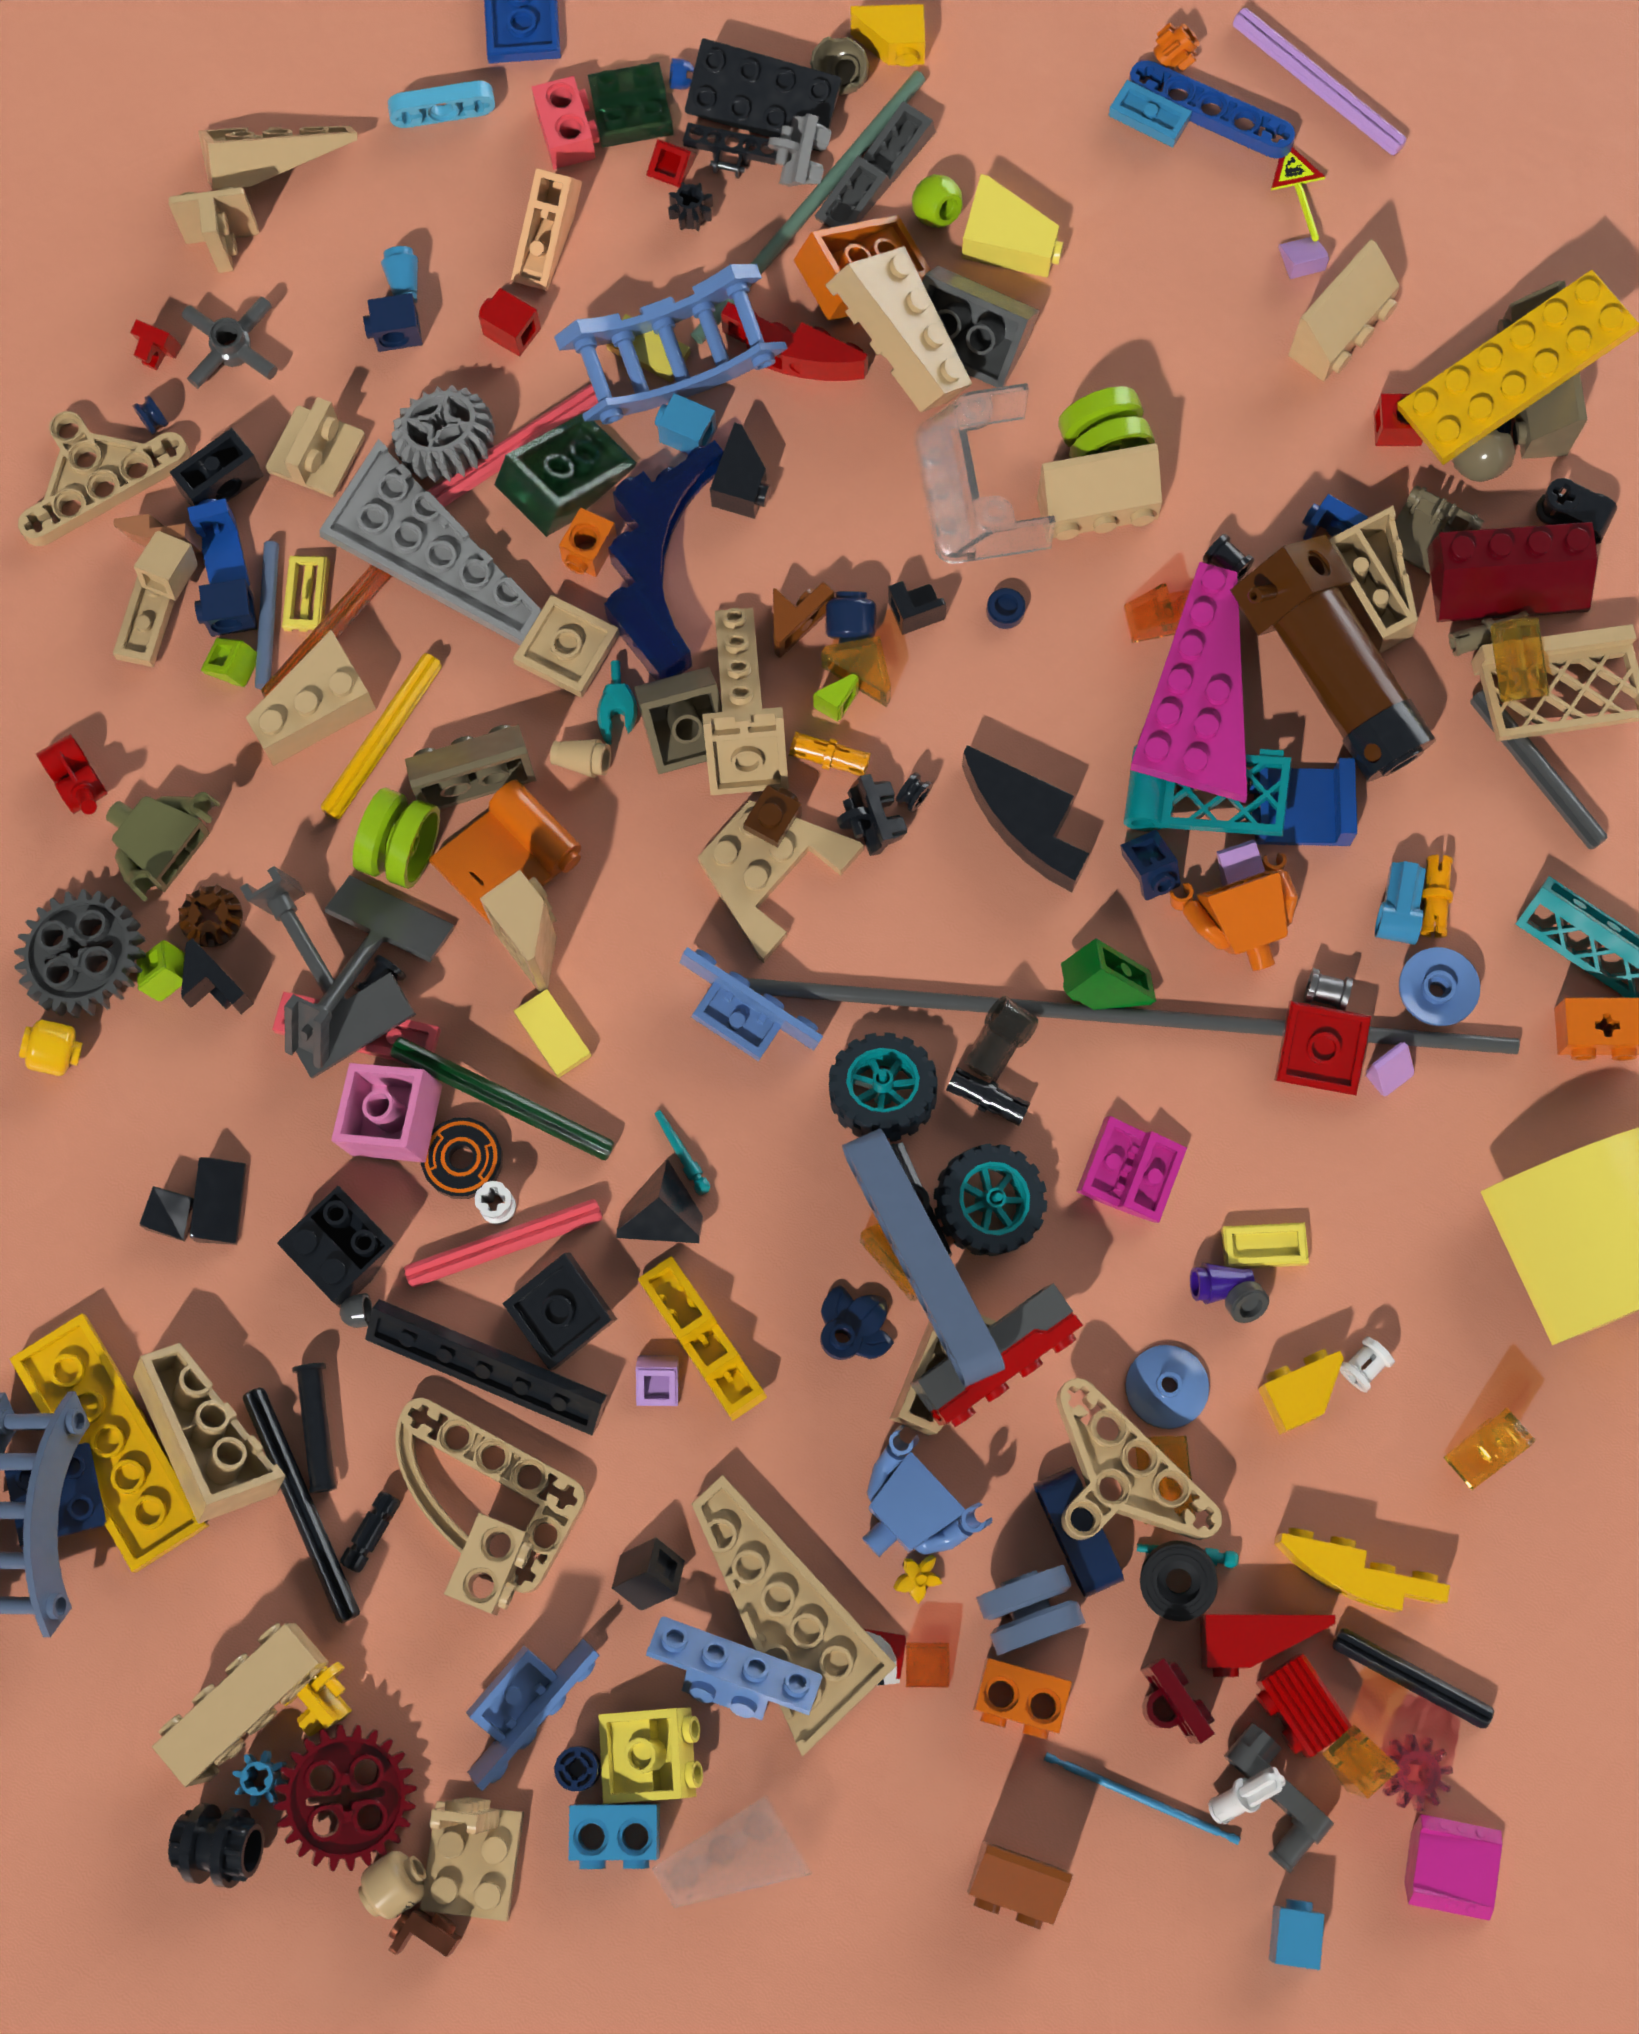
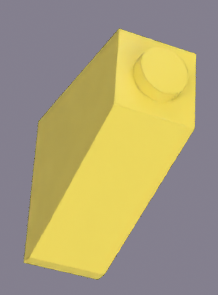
(1009, 232)

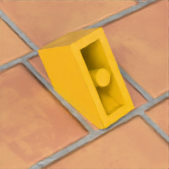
(891, 32)

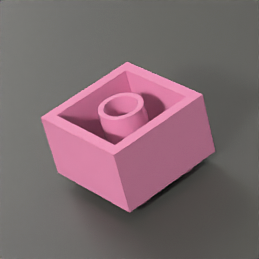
(387, 1112)

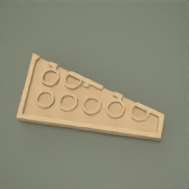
(790, 1612)

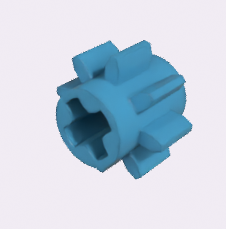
(249, 1774)

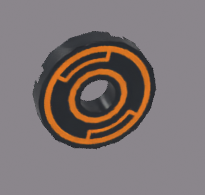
(459, 1134)

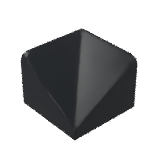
(168, 1213)

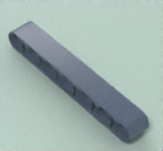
(923, 1258)

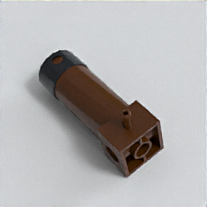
(1303, 602)

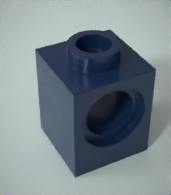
(393, 322)
(226, 607)

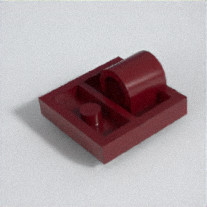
(1189, 1715)

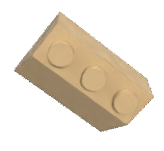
(1345, 313)
(1101, 491)
(524, 925)

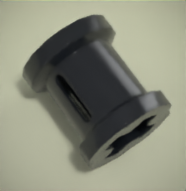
(1227, 556)
(379, 970)

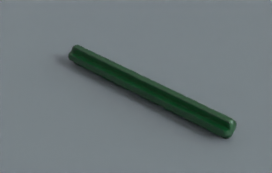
(502, 1098)

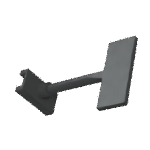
(384, 920)
(354, 1019)

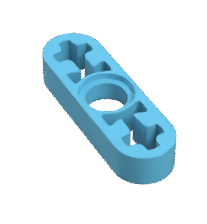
(421, 106)

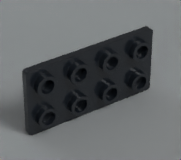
(757, 90)

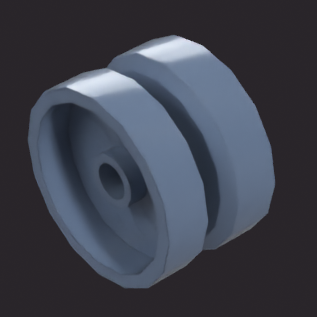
(1030, 1609)

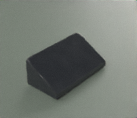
(217, 1201)

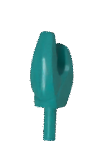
(616, 699)

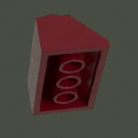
(1513, 571)

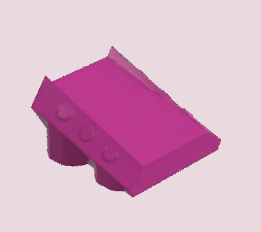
(1453, 1867)

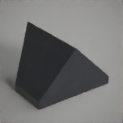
(661, 1211)

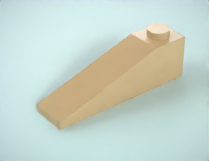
(245, 159)

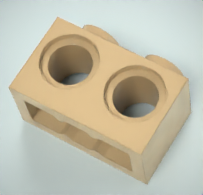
(478, 1560)

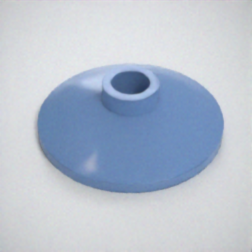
(1451, 973)
(1156, 1405)

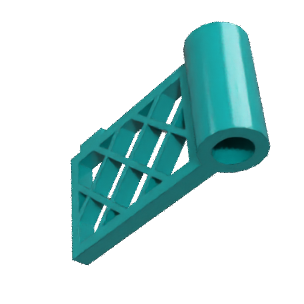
(1152, 801)

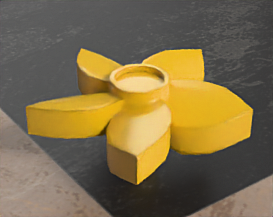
(917, 1578)

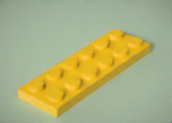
(1518, 366)
(134, 1474)

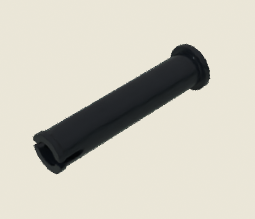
(315, 1427)

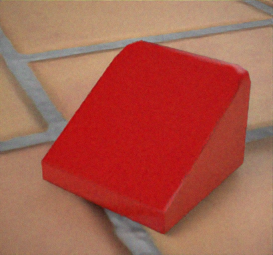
(670, 163)

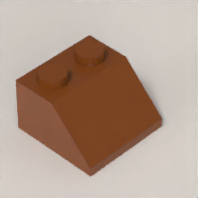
(1018, 1884)

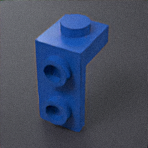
(220, 540)

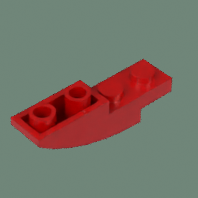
(810, 349)

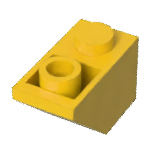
(1303, 1393)

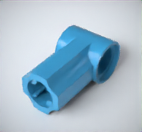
(1400, 913)

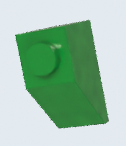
(1106, 978)

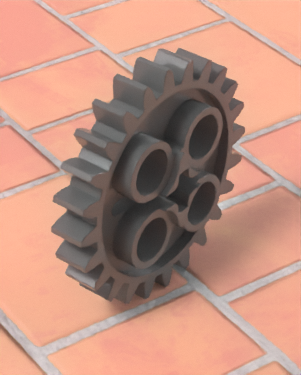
(80, 953)

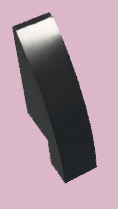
(1026, 816)

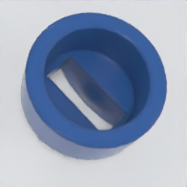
(678, 74)

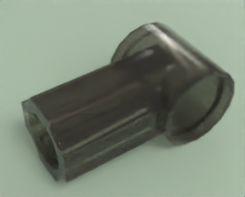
(1006, 1030)

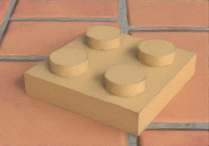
(566, 646)

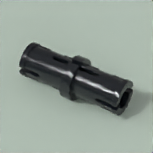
(988, 1096)

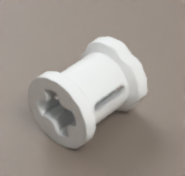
(486, 1194)
(1371, 1350)

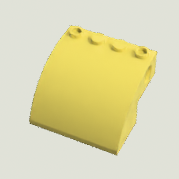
(1575, 1234)

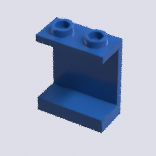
(1318, 807)

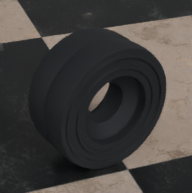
(1174, 1605)

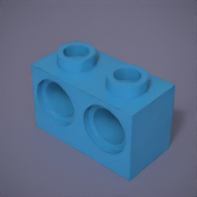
(614, 1822)

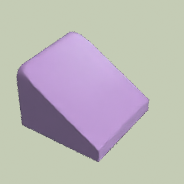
(1303, 257)
(1239, 862)
(1391, 1069)
(657, 1380)

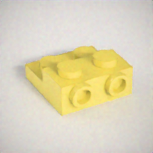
(649, 1755)

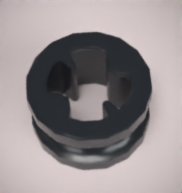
(914, 792)

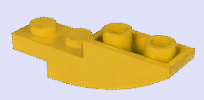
(1343, 1570)

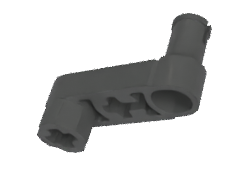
(1253, 1754)

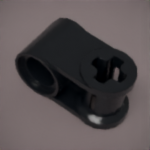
(1576, 506)

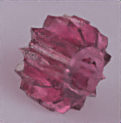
(1429, 1775)

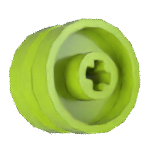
(1105, 422)
(396, 838)

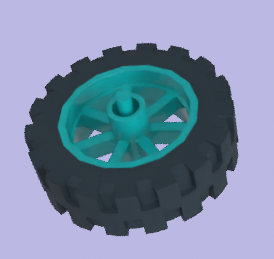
(893, 1053)
(1028, 1200)

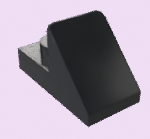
(205, 976)

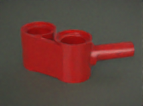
(72, 775)

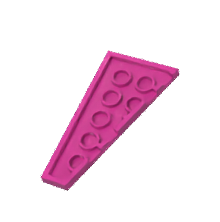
(1197, 710)

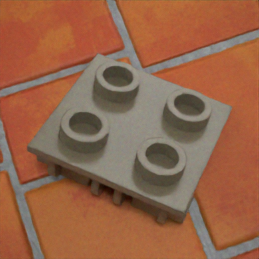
(1424, 519)

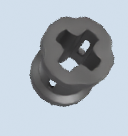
(1328, 990)

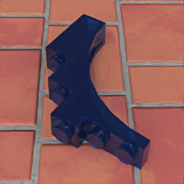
(640, 556)

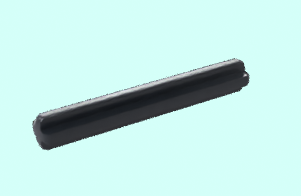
(1413, 1678)

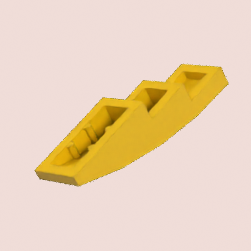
(702, 1338)

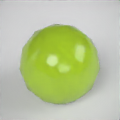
(937, 201)

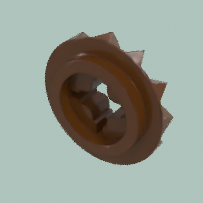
(210, 933)

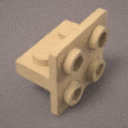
(215, 219)
(316, 449)

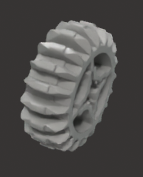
(451, 426)

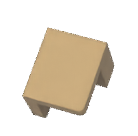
(166, 565)

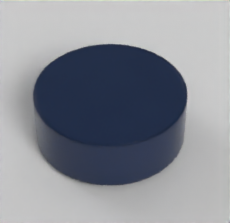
(1005, 608)

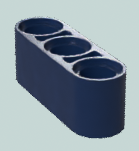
(1088, 1559)

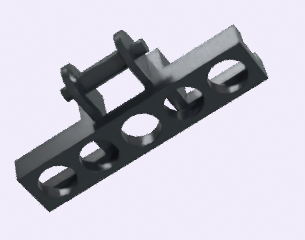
(720, 136)

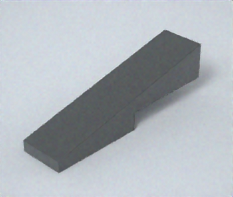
(878, 169)

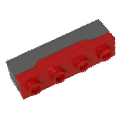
(1021, 1336)

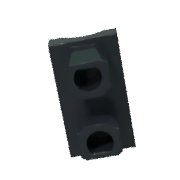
(867, 816)

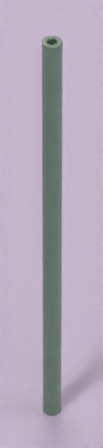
(826, 186)

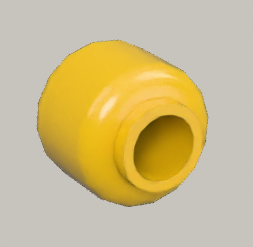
(50, 1047)

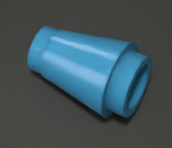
(401, 270)

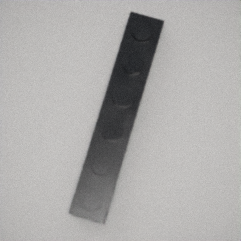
(485, 1367)

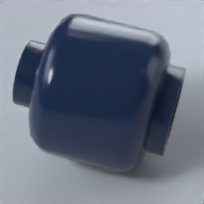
(850, 617)

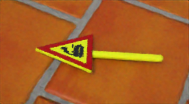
(1295, 171)

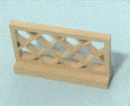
(1561, 650)

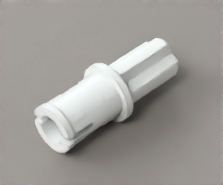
(1246, 1795)

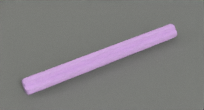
(1319, 81)

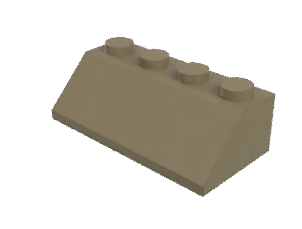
(1556, 419)

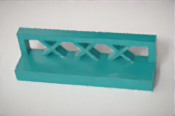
(1594, 923)

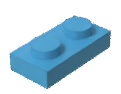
(1150, 113)

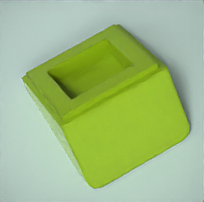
(230, 661)
(836, 697)

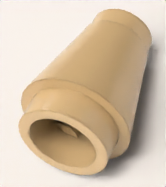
(582, 756)

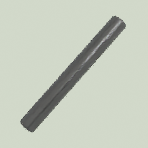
(1546, 779)

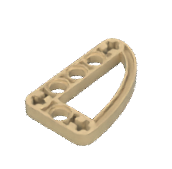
(506, 1475)

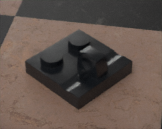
(559, 1311)

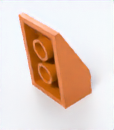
(833, 248)

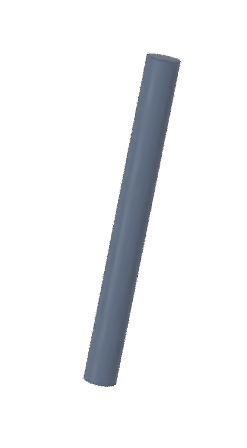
(267, 613)

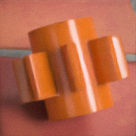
(1176, 46)

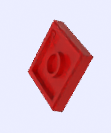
(1322, 1048)

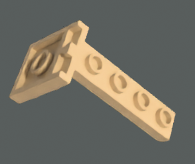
(743, 740)
(472, 1859)

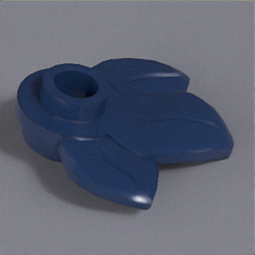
(858, 1320)

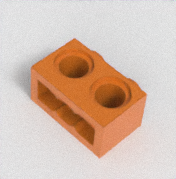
(1024, 1686)

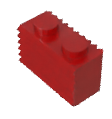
(1302, 1706)

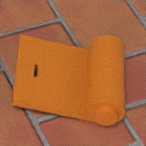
(507, 839)

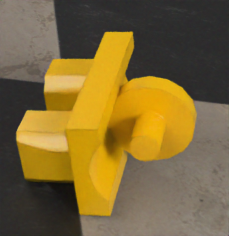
(322, 1701)

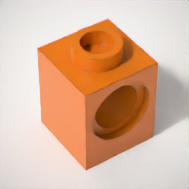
(587, 528)

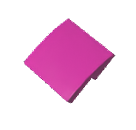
(1131, 1169)

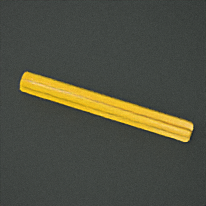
(381, 736)

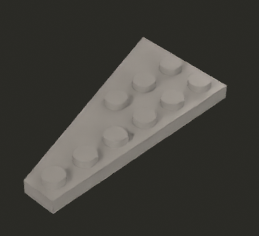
(415, 539)

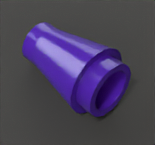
(1214, 1282)

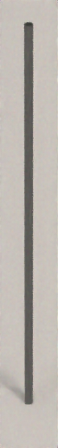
(1116, 1015)

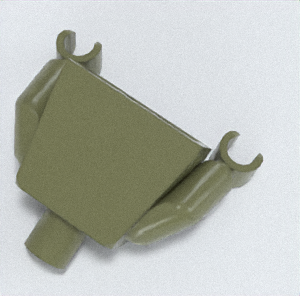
(158, 838)

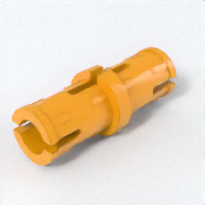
(829, 754)
(1436, 896)

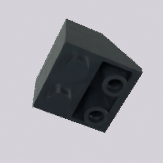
(337, 1246)

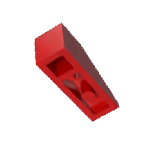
(1246, 1640)

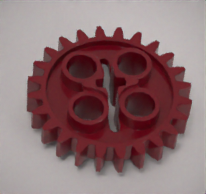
(347, 1838)

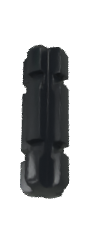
(370, 1531)

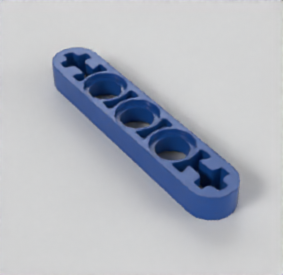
(1231, 110)

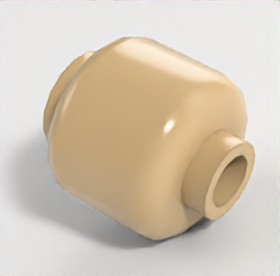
(392, 1885)

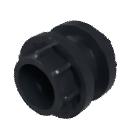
(216, 1845)

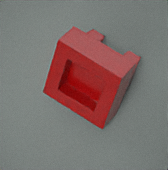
(153, 344)

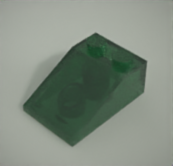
(562, 473)

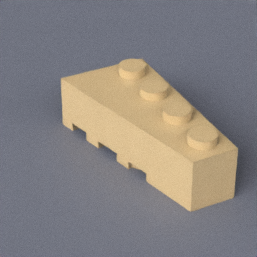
(904, 326)

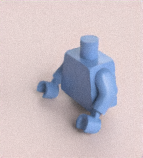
(914, 1505)

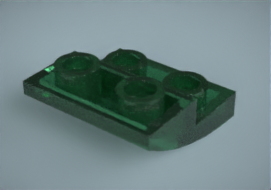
(630, 104)

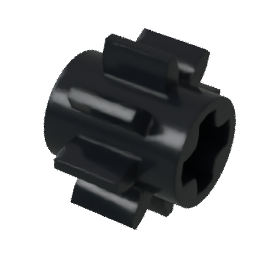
(690, 206)

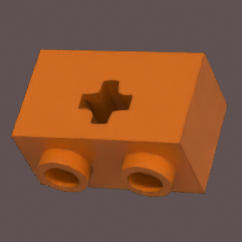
(1577, 1030)

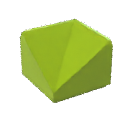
(161, 971)

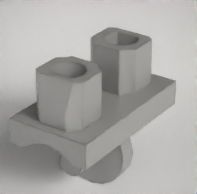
(795, 150)

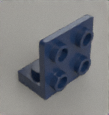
(80, 1497)

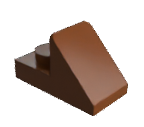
(794, 622)

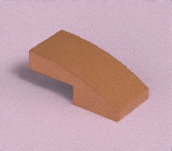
(143, 527)

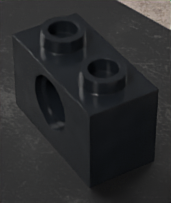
(217, 470)

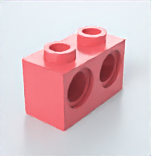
(563, 122)

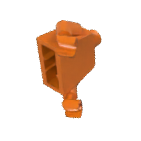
(1244, 912)

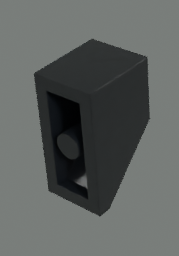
(740, 477)

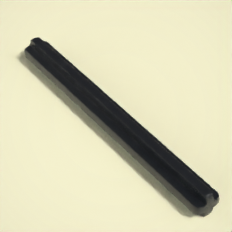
(301, 1506)

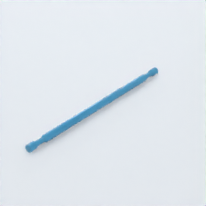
(1142, 1798)

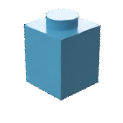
(685, 424)
(1296, 1935)

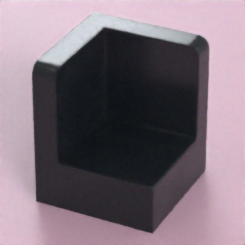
(915, 607)
(648, 1574)

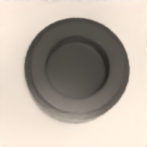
(1247, 1302)

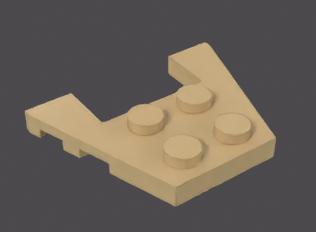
(750, 869)

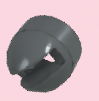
(356, 1310)

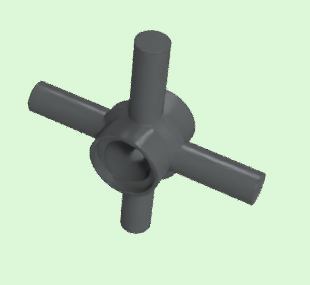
(232, 354)

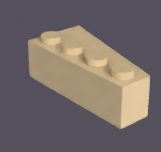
(206, 1444)
(238, 1704)

